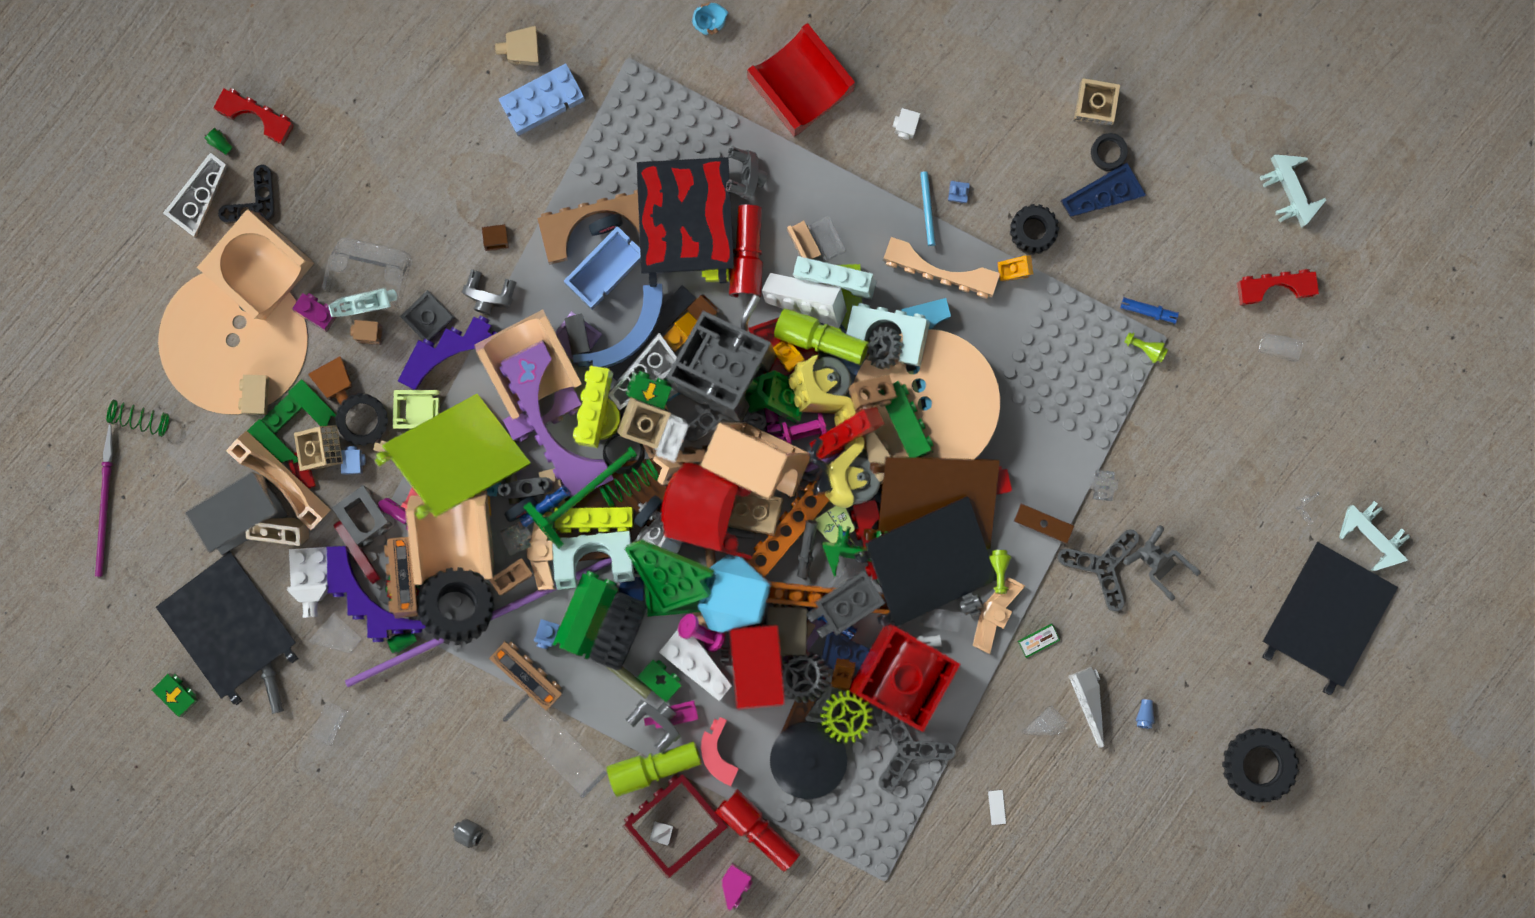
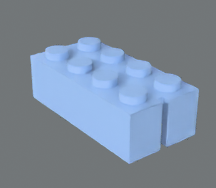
(541, 99)
(604, 268)

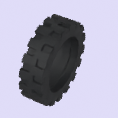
(376, 433)

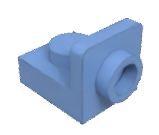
(546, 634)

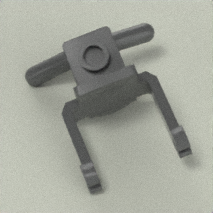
(1159, 561)

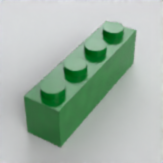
(907, 424)

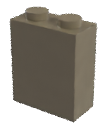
(792, 628)

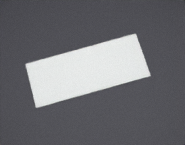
(997, 807)

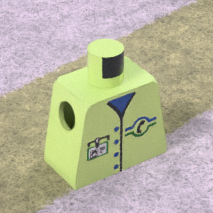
(829, 523)

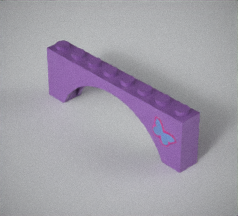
(525, 373)

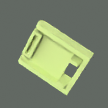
(419, 407)

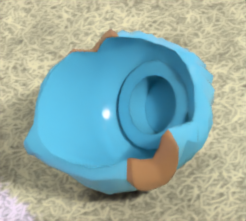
(709, 18)

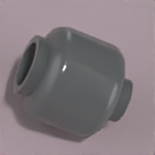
(467, 833)

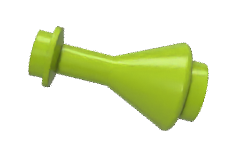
(1154, 350)
(1000, 562)

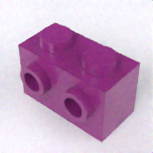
(313, 311)

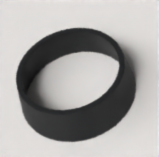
(628, 469)

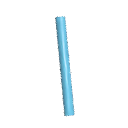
(927, 208)

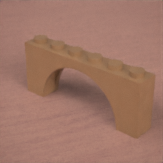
(559, 226)

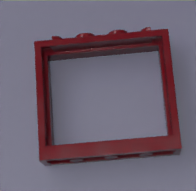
(646, 806)

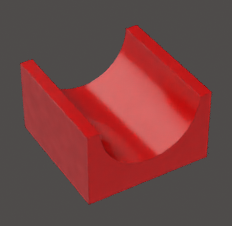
(801, 81)
(757, 667)
(904, 677)

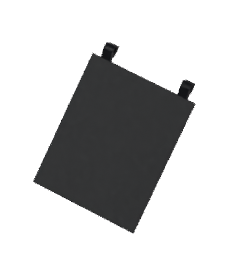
(929, 562)
(1329, 615)
(226, 626)

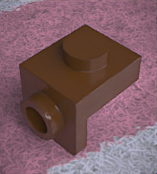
(842, 674)

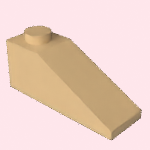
(280, 530)

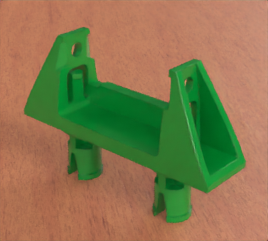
(842, 548)

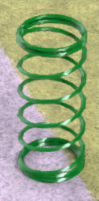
(109, 418)
(607, 496)

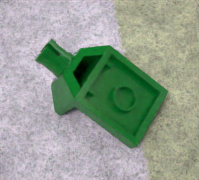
(773, 393)

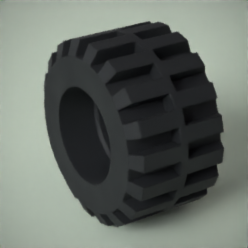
(1041, 214)

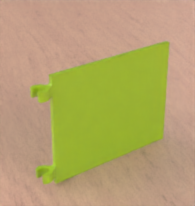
(454, 456)

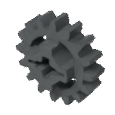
(884, 348)

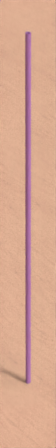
(501, 611)

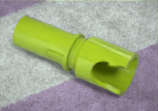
(808, 333)
(641, 771)

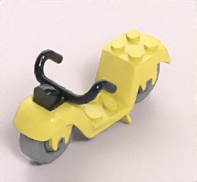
(822, 388)

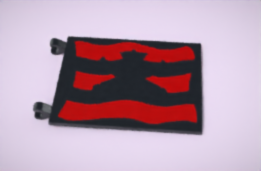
(684, 216)

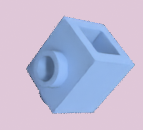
(352, 461)

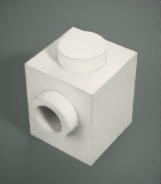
(906, 124)

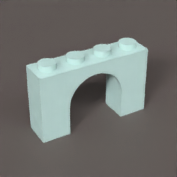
(858, 282)
(913, 329)
(574, 548)

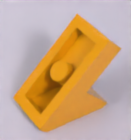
(1015, 268)
(680, 332)
(788, 355)

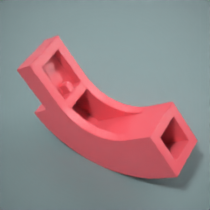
(715, 764)

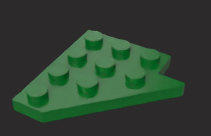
(669, 576)

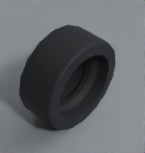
(1109, 137)

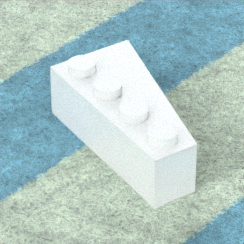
(196, 196)
(806, 297)
(654, 359)
(696, 663)

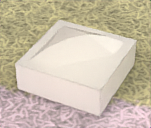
(661, 833)

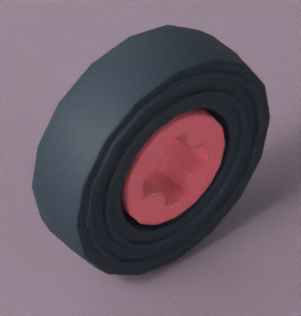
(605, 224)
(519, 510)

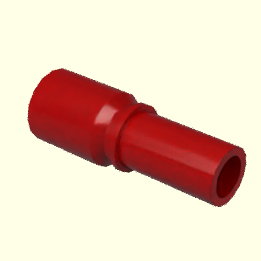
(748, 268)
(747, 821)

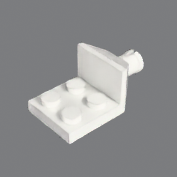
(308, 577)

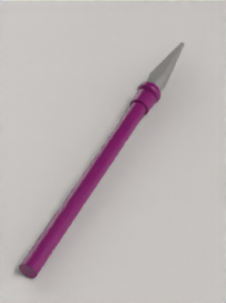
(106, 473)

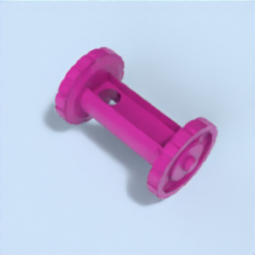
(805, 429)
(690, 626)

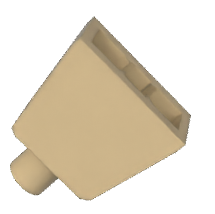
(520, 47)

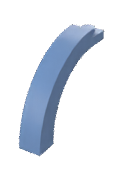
(635, 339)

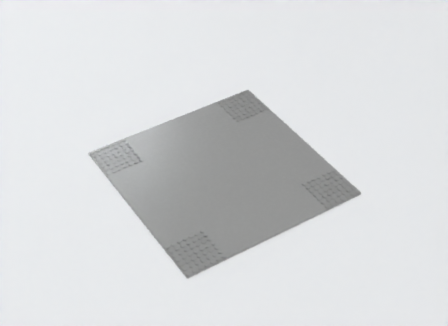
(1062, 402)

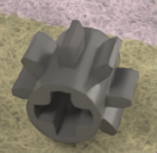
(971, 604)

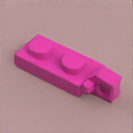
(684, 713)

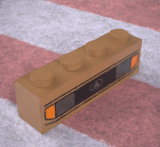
(401, 576)
(526, 676)

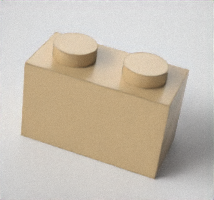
(254, 394)

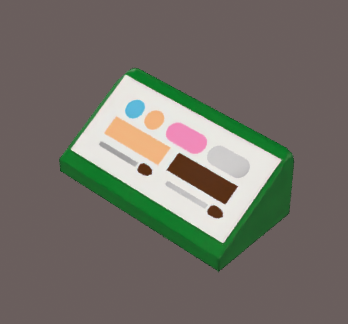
(1038, 640)

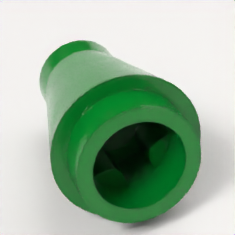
(217, 140)
(400, 642)

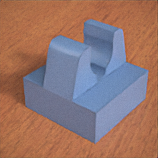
(958, 192)

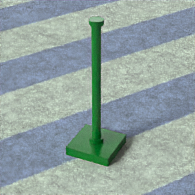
(545, 523)

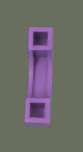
(565, 403)

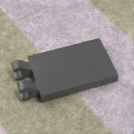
(846, 604)

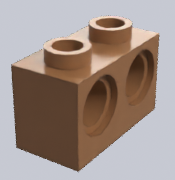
(366, 332)
(870, 388)
(511, 577)

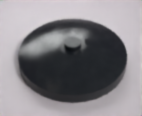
(808, 760)

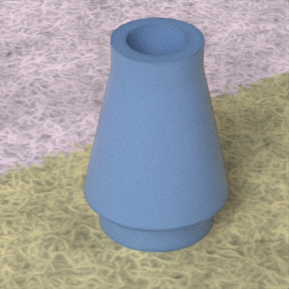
(1145, 716)

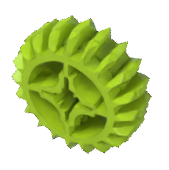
(849, 725)

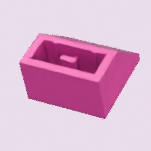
(734, 883)

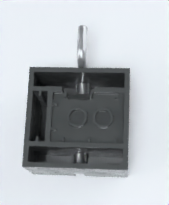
(721, 363)

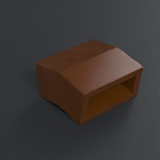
(495, 237)
(701, 304)

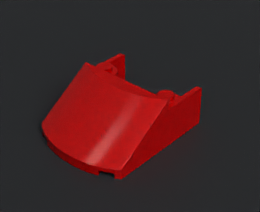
(700, 507)

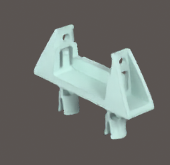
(1285, 174)
(363, 302)
(1363, 522)

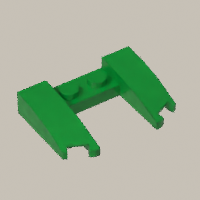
(299, 398)

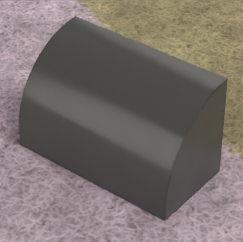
(577, 334)

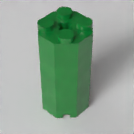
(585, 614)

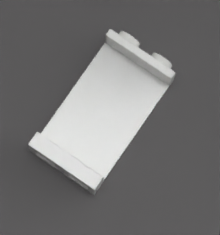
(672, 438)

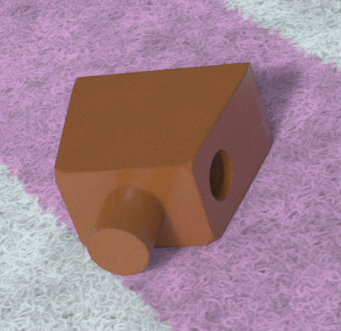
(332, 379)

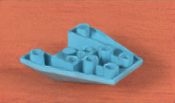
(735, 595)

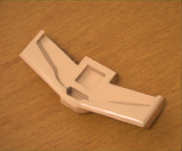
(539, 555)
(995, 614)

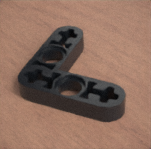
(253, 206)

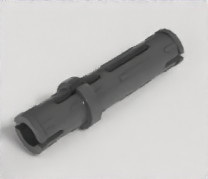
(806, 557)
(268, 675)

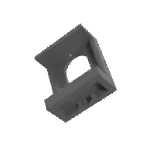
(381, 523)

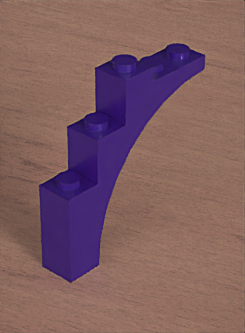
(426, 356)
(342, 580)

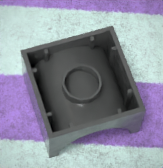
(233, 511)

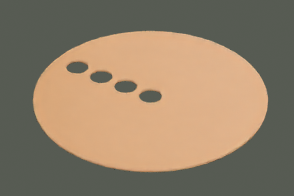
(207, 368)
(961, 394)

